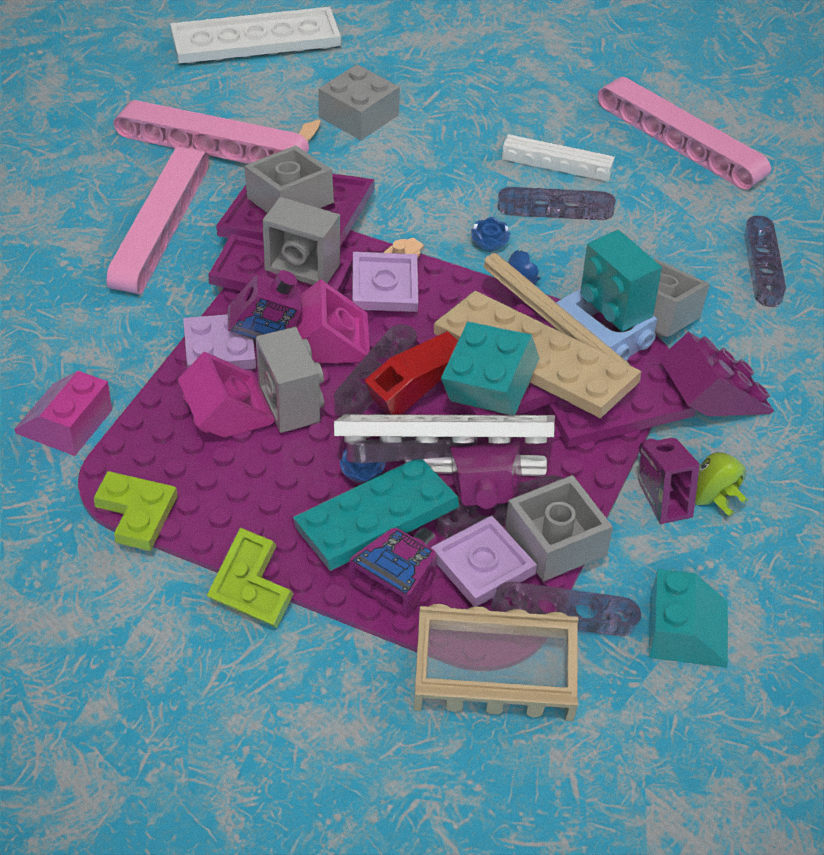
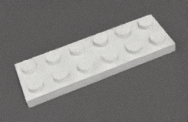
(255, 35)
(459, 427)

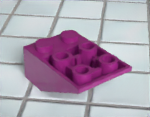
(713, 379)

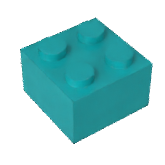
(620, 280)
(490, 368)

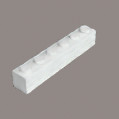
(558, 158)

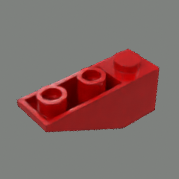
(410, 374)

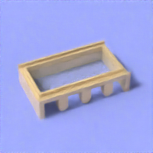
(497, 659)

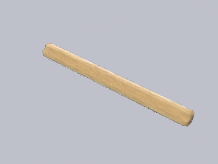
(544, 304)

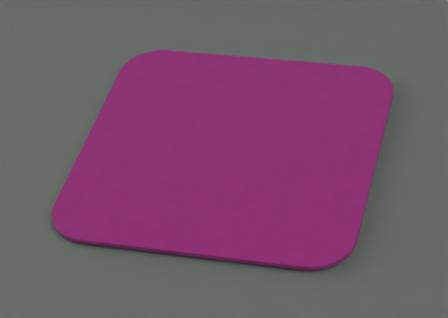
(271, 476)

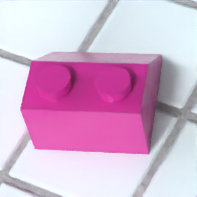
(333, 325)
(224, 397)
(68, 413)

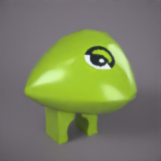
(718, 477)

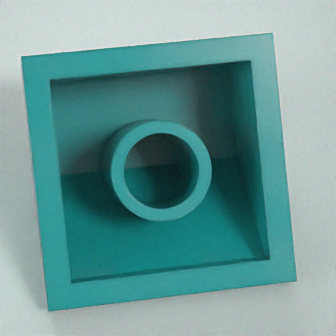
(687, 620)

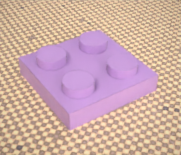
(385, 281)
(213, 337)
(483, 559)

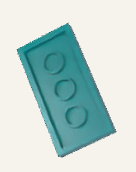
(356, 518)

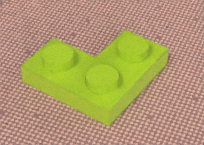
(142, 503)
(240, 580)

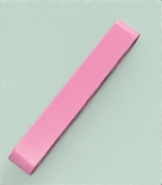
(204, 132)
(684, 133)
(157, 221)

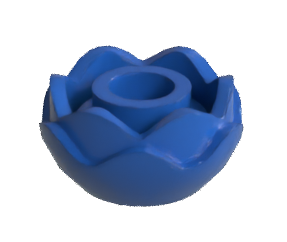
(490, 234)
(521, 262)
(360, 471)

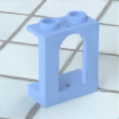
(622, 343)

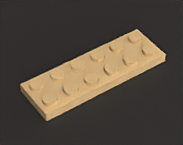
(565, 364)

